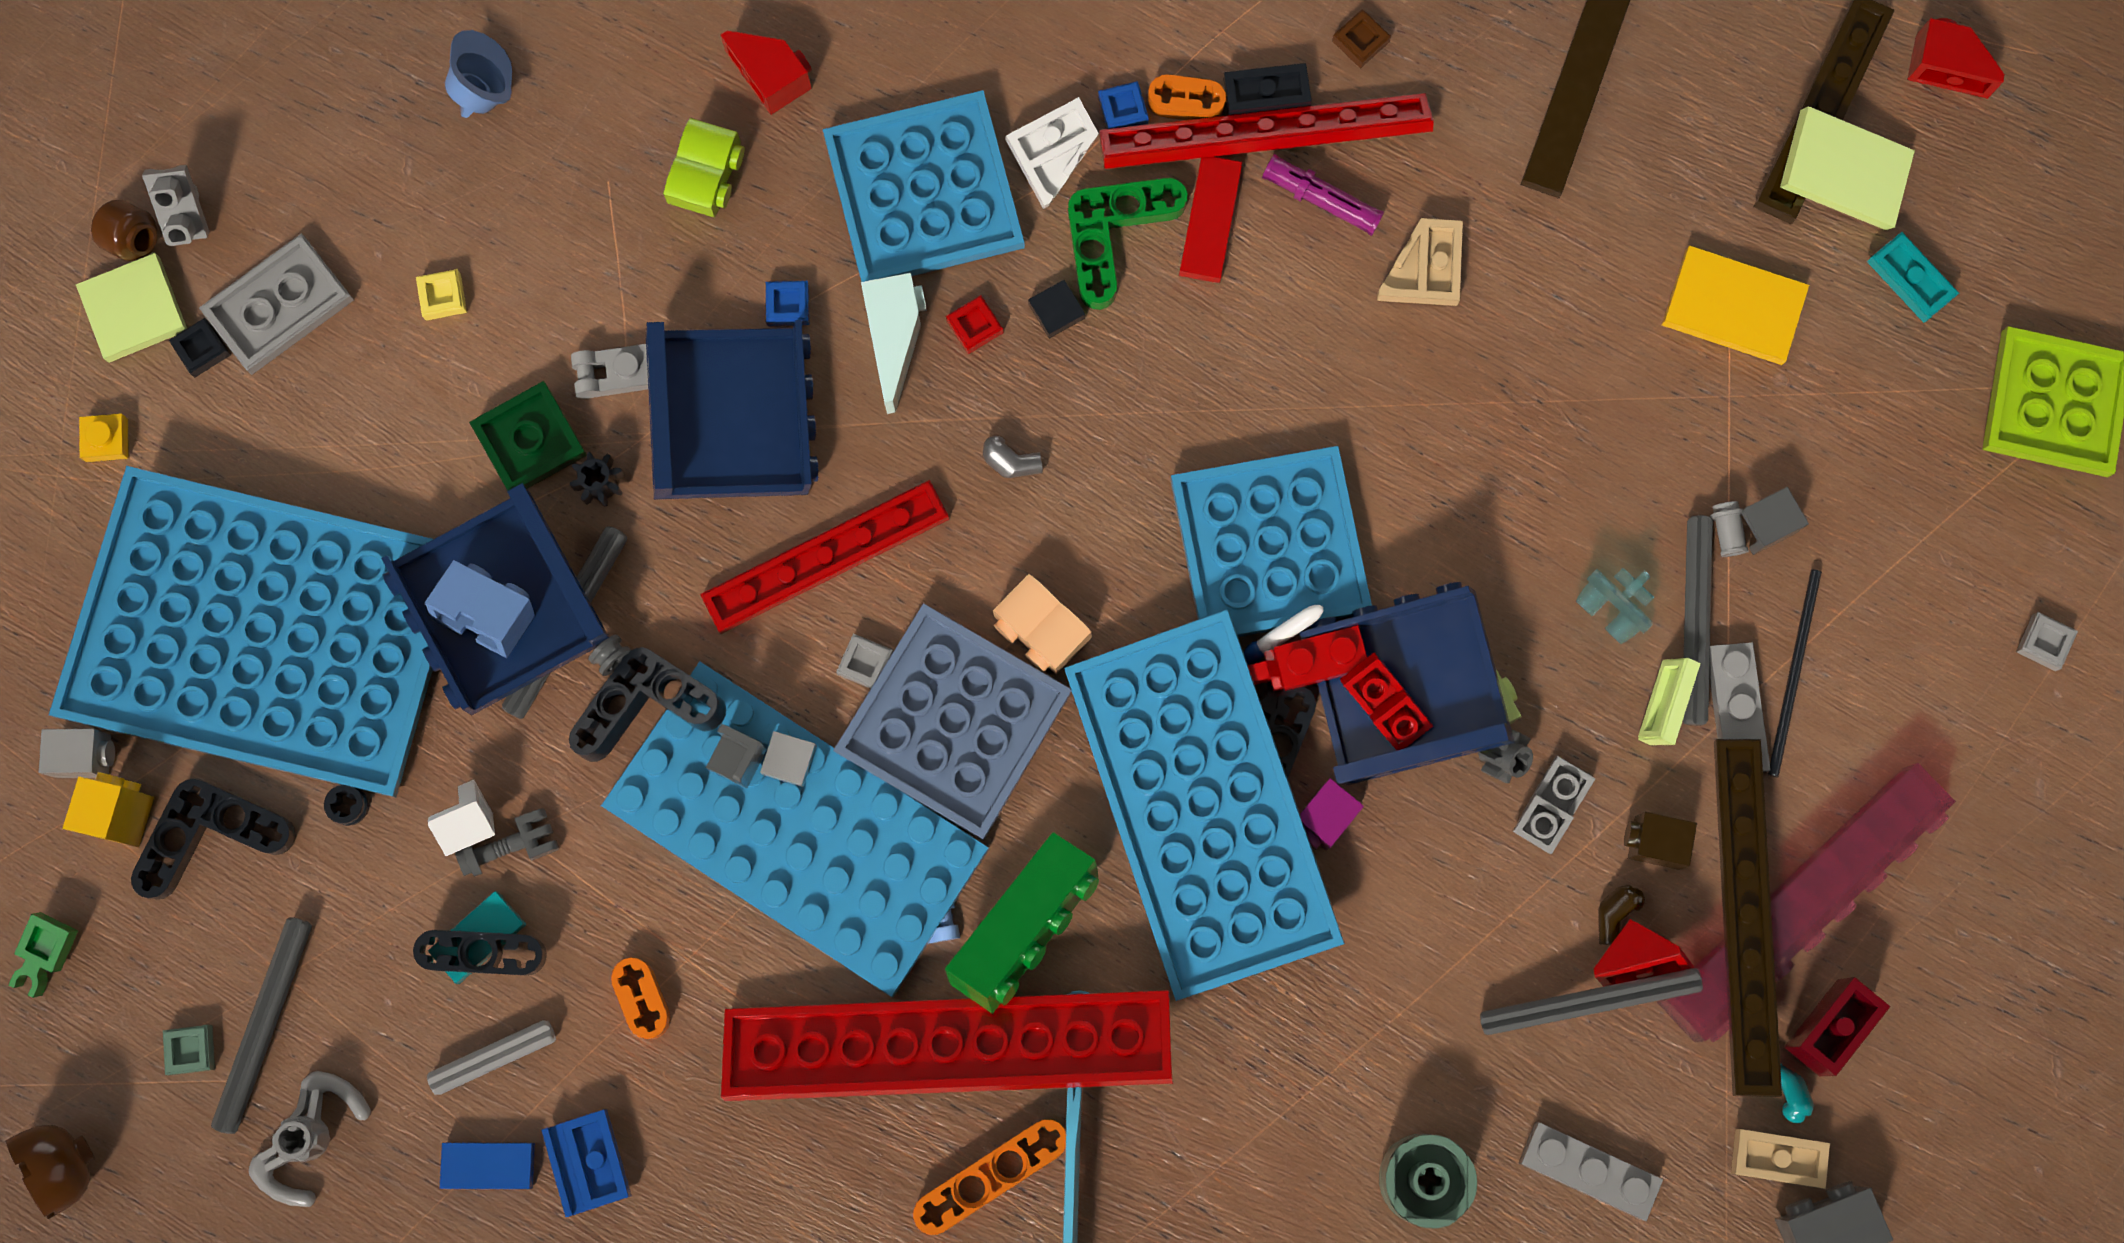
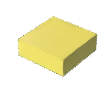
(441, 294)

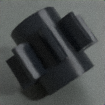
(596, 468)

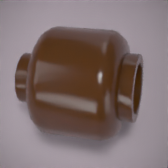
(124, 230)

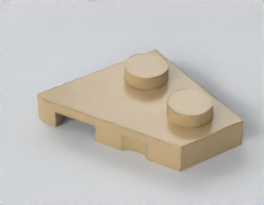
(1427, 266)

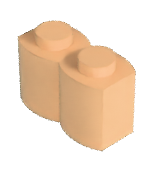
(1041, 625)

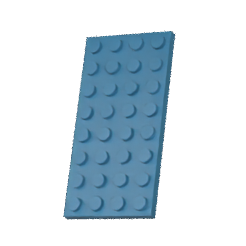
(1203, 806)
(829, 860)

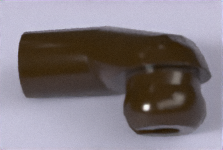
(1615, 909)

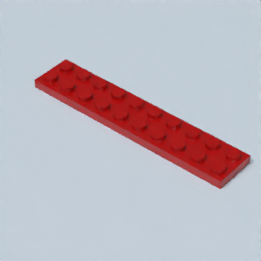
(947, 1046)

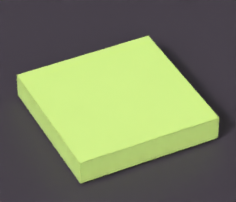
(131, 307)

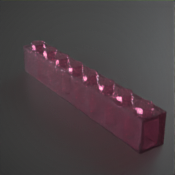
(1824, 889)

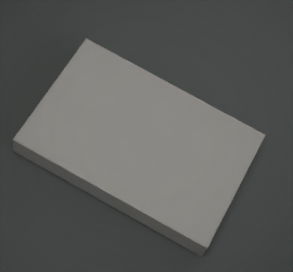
(276, 304)

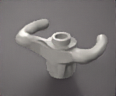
(303, 1137)

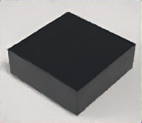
(1056, 309)
(199, 347)

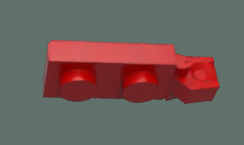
(1310, 660)

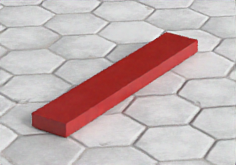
(824, 557)

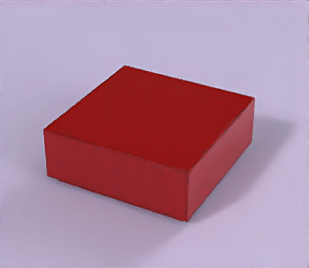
(974, 324)

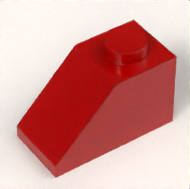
(1953, 59)
(769, 67)

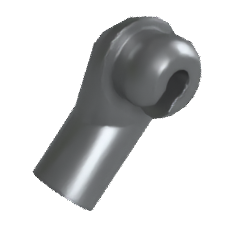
(1007, 462)

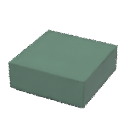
(188, 1050)

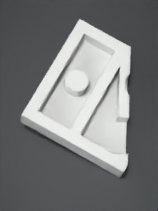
(1053, 148)

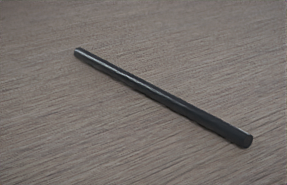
(1794, 673)

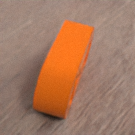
(1186, 97)
(631, 1002)

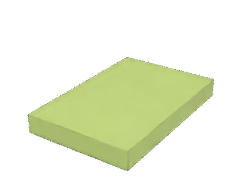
(1847, 168)

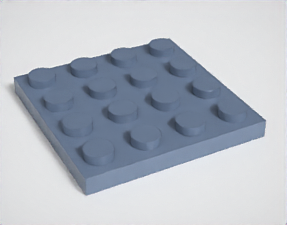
(953, 721)

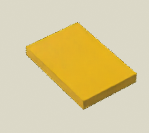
(1735, 305)

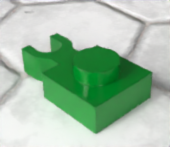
(44, 948)

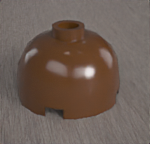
(52, 1166)

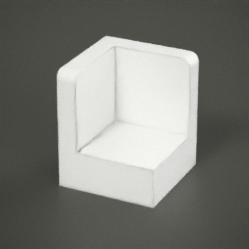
(463, 823)

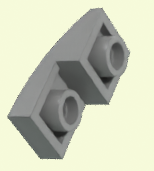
(1553, 804)

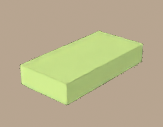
(1668, 701)

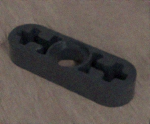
(448, 939)

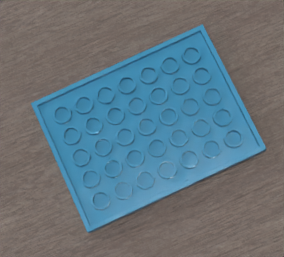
(248, 634)

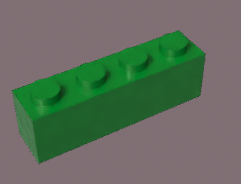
(1023, 923)

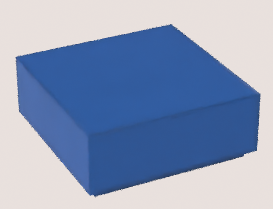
(1123, 106)
(787, 302)

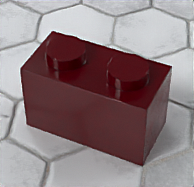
(1837, 1027)

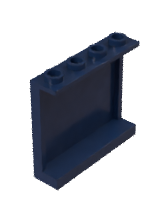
(730, 412)
(516, 549)
(1443, 663)

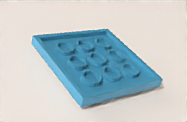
(924, 188)
(1271, 539)

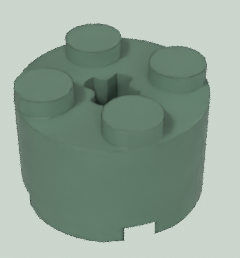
(1444, 1200)

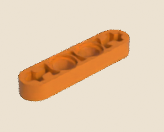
(993, 1180)

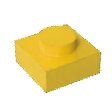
(103, 437)

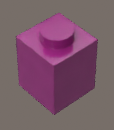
(1329, 815)

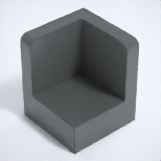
(1774, 519)
(736, 756)

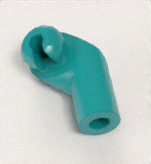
(1797, 1095)

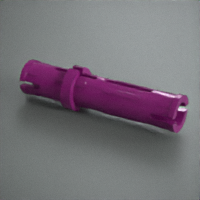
(1322, 194)

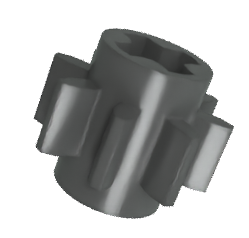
(1508, 759)

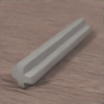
(491, 1057)

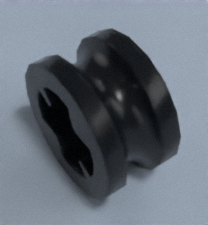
(357, 811)

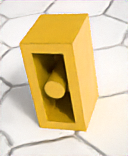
(109, 809)

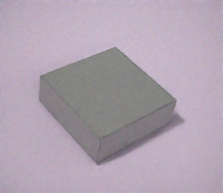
(2046, 641)
(863, 661)
(788, 759)

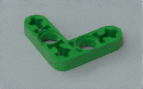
(1098, 228)

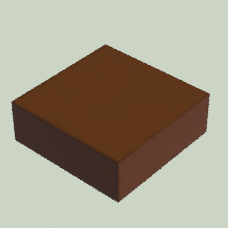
(1361, 38)

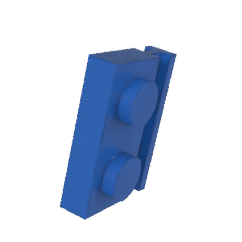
(586, 1163)

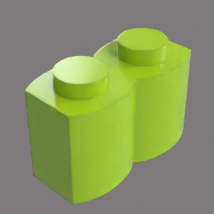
(703, 168)

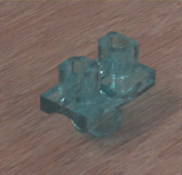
(1630, 618)

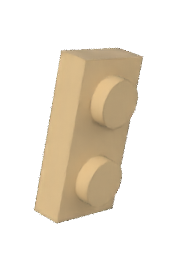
(1780, 1158)

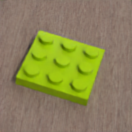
(2056, 402)

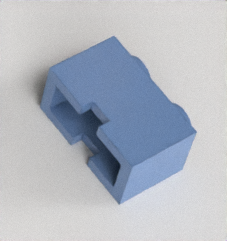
(474, 601)

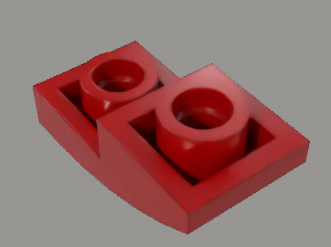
(1386, 702)

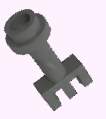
(472, 859)

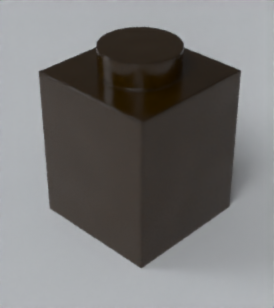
(1660, 840)

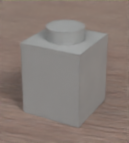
(75, 753)

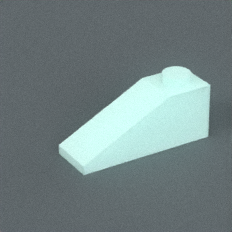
(894, 328)

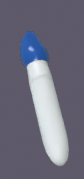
(1255, 651)

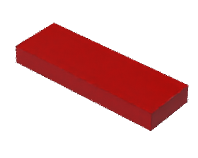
(1210, 219)

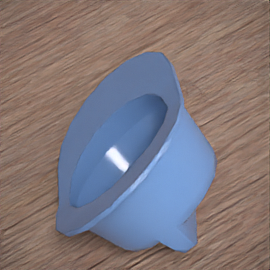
(478, 73)

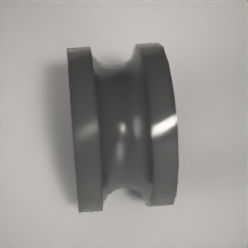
(608, 654)

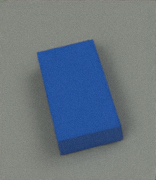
(487, 1165)

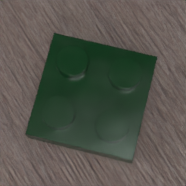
(528, 438)

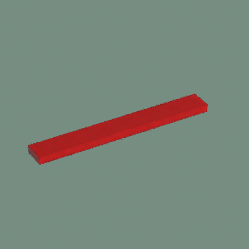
(1265, 130)

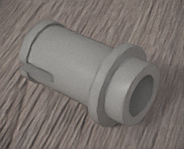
(1730, 528)

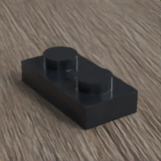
(1267, 89)

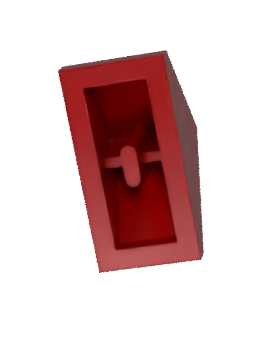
(1639, 955)

